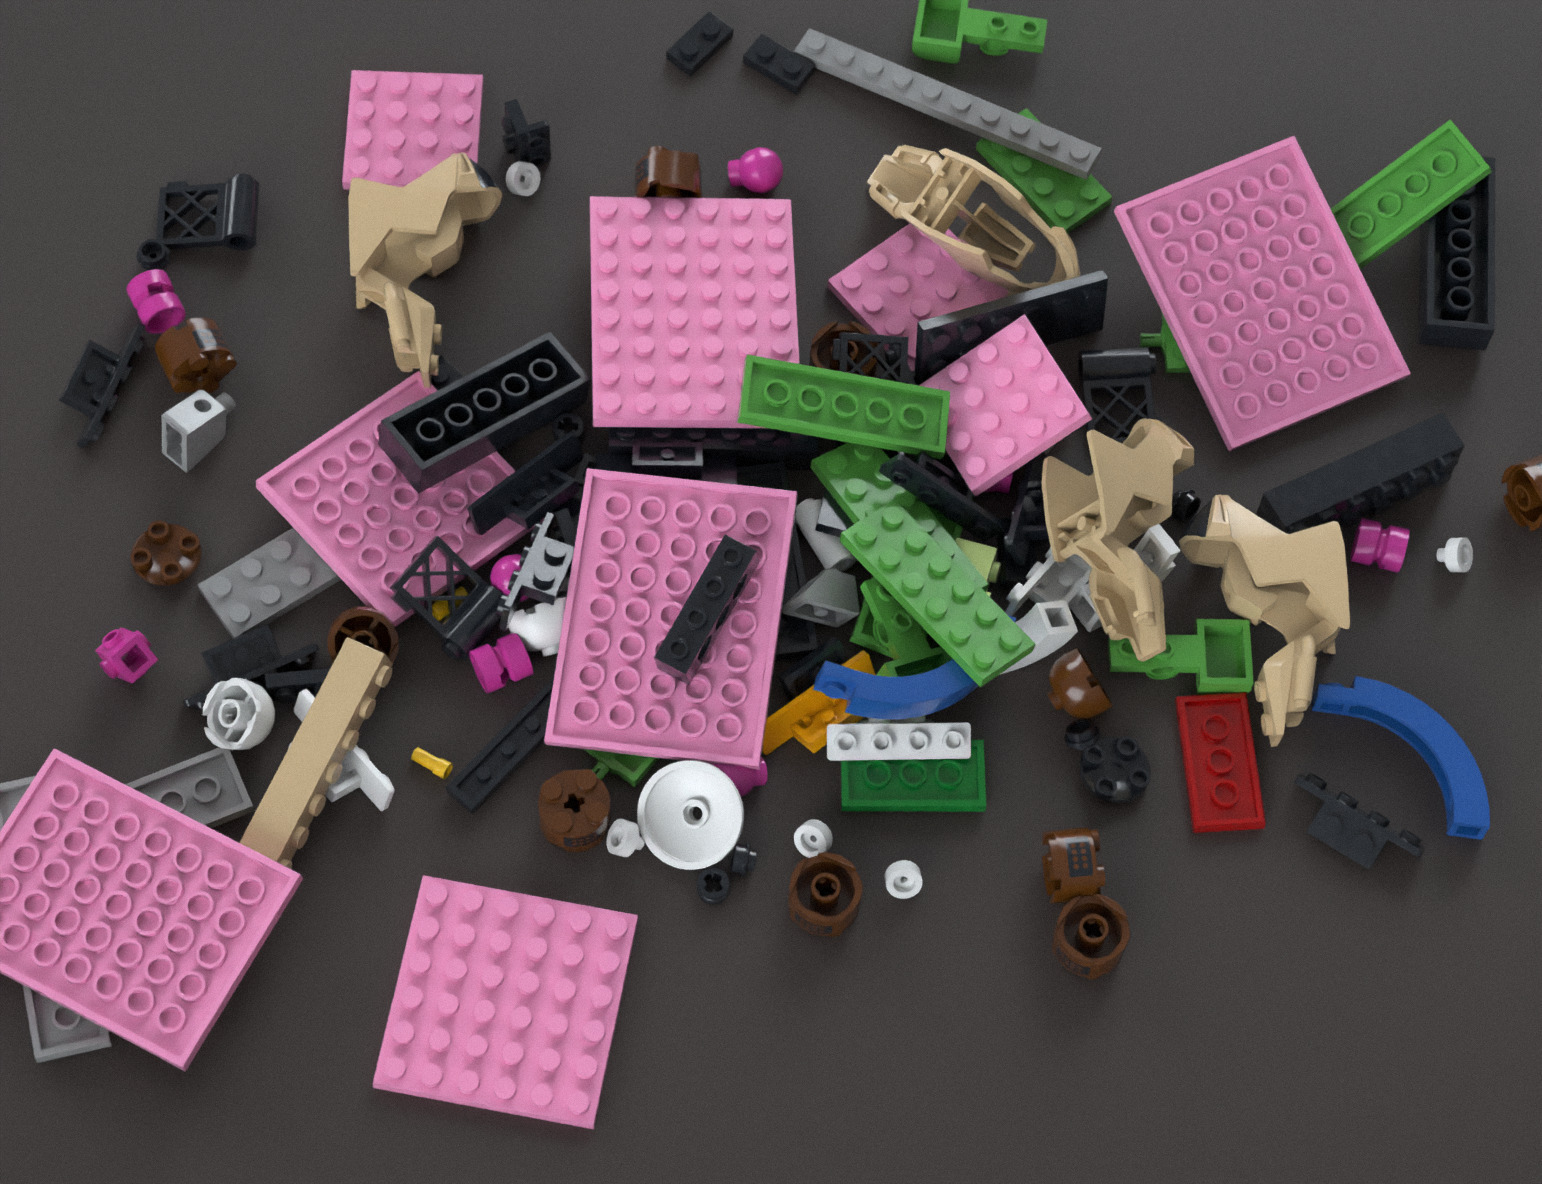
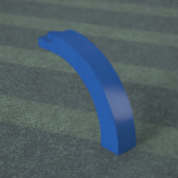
(895, 696)
(1429, 735)

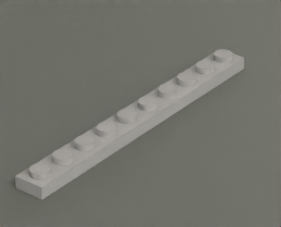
(949, 104)

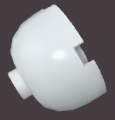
(540, 626)
(238, 714)

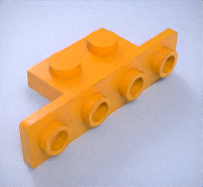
(810, 714)

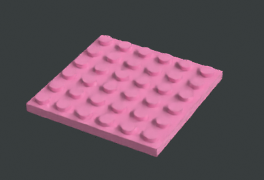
(370, 518)
(506, 1002)

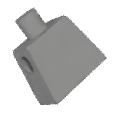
(194, 427)

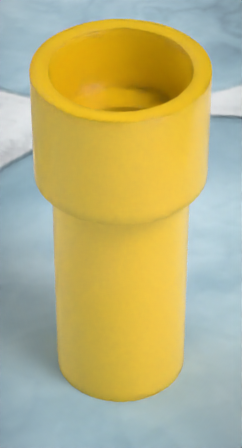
(440, 608)
(438, 765)

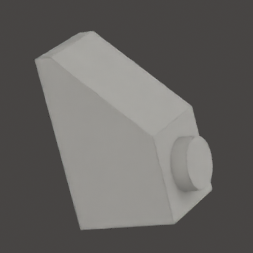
(826, 599)

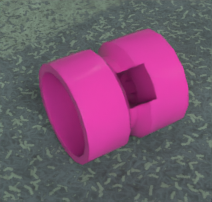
(155, 301)
(1379, 545)
(501, 662)

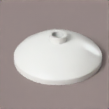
(668, 818)

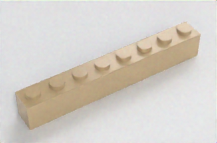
(317, 752)

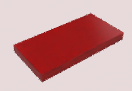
(1220, 762)

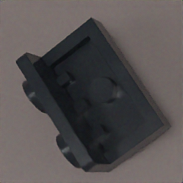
(525, 141)

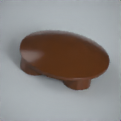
(166, 553)

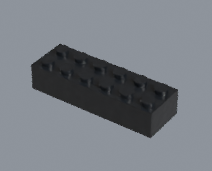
(1459, 270)
(483, 412)
(750, 445)
(1366, 479)

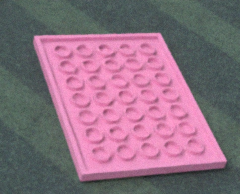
(1261, 293)
(683, 302)
(630, 575)
(130, 908)

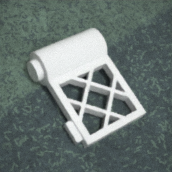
(826, 547)

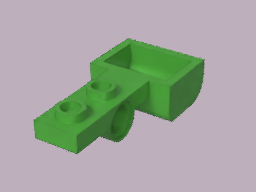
(947, 23)
(900, 634)
(1215, 652)

